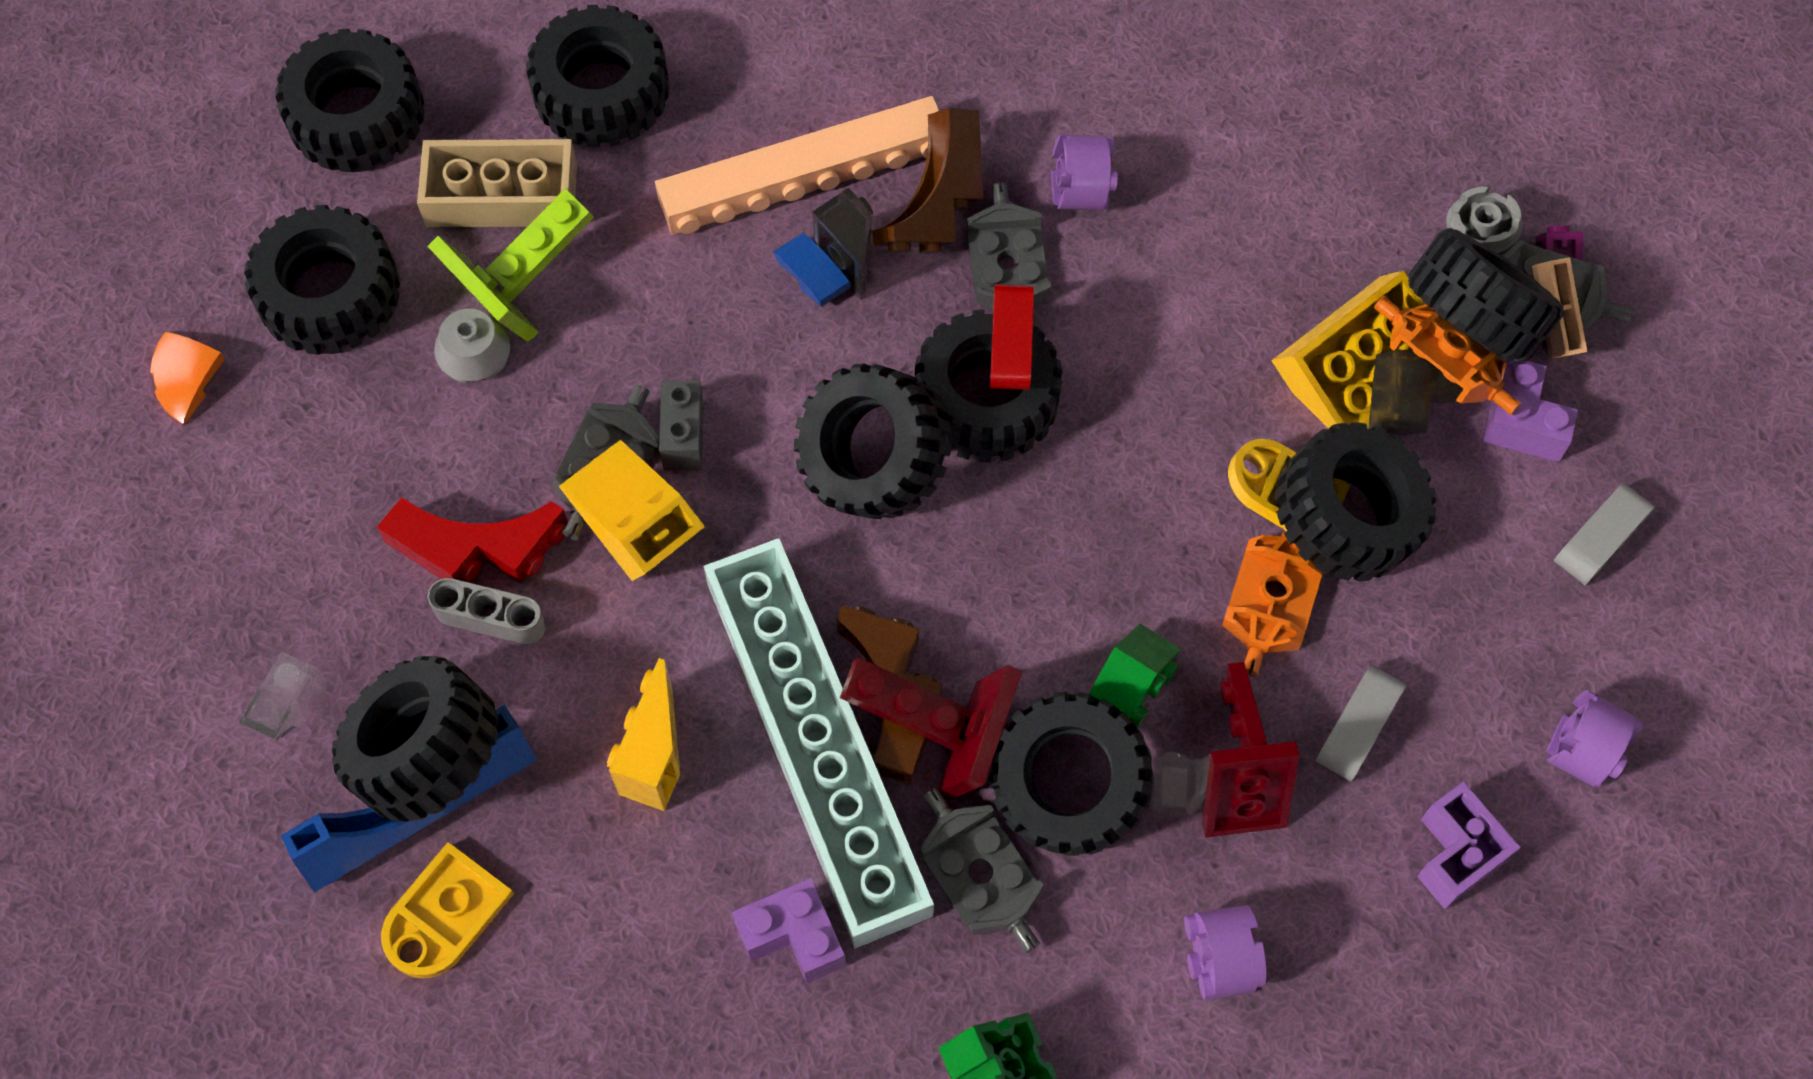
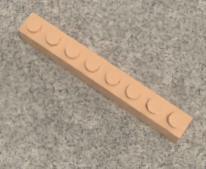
(795, 167)

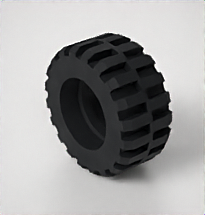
(593, 38)
(342, 63)
(309, 240)
(1485, 295)
(986, 429)
(828, 432)
(1383, 473)
(415, 739)
(1015, 764)

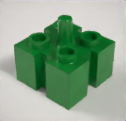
(997, 1051)

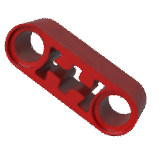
(1012, 337)

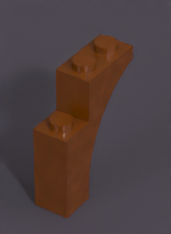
(948, 184)
(892, 647)

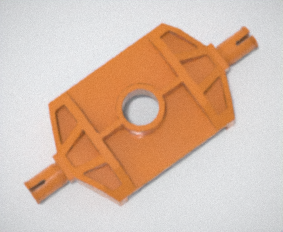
(1450, 351)
(1268, 621)

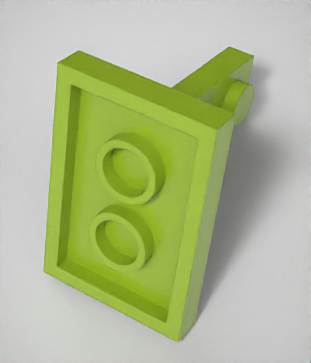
(519, 261)

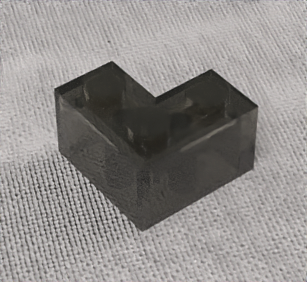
(1403, 392)

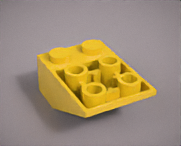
(631, 509)
(648, 757)

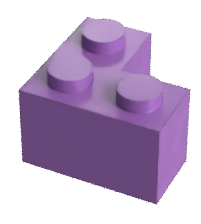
(1536, 425)
(1472, 844)
(792, 919)

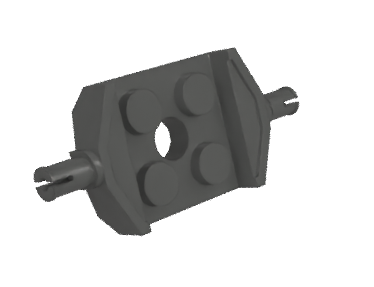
(1001, 233)
(1588, 279)
(599, 431)
(971, 837)

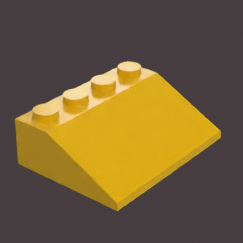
(1335, 360)

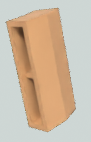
(1568, 334)

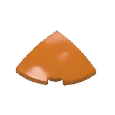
(181, 372)

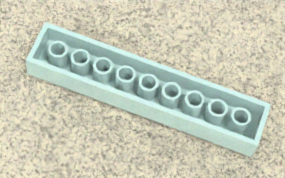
(819, 744)

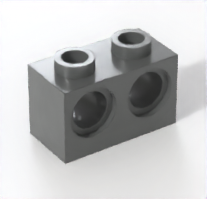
(681, 425)

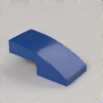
(813, 269)

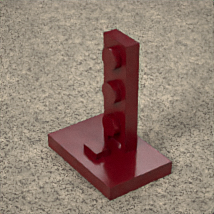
(968, 731)
(1253, 783)

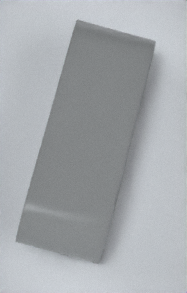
(1604, 533)
(474, 599)
(1360, 723)

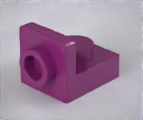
(1562, 241)

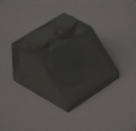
(845, 235)

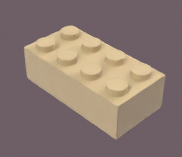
(492, 180)

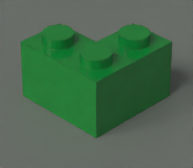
(1135, 671)

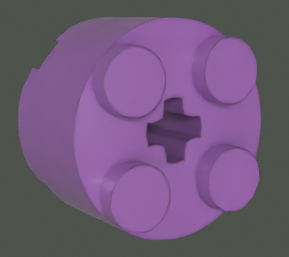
(1083, 172)
(1593, 739)
(1225, 952)

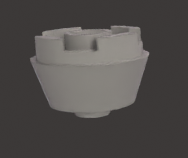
(1487, 218)
(471, 346)

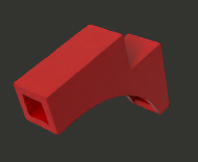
(458, 548)

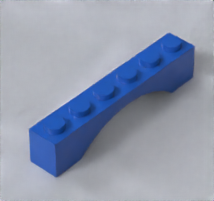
(340, 842)

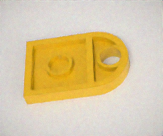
(1258, 490)
(443, 912)

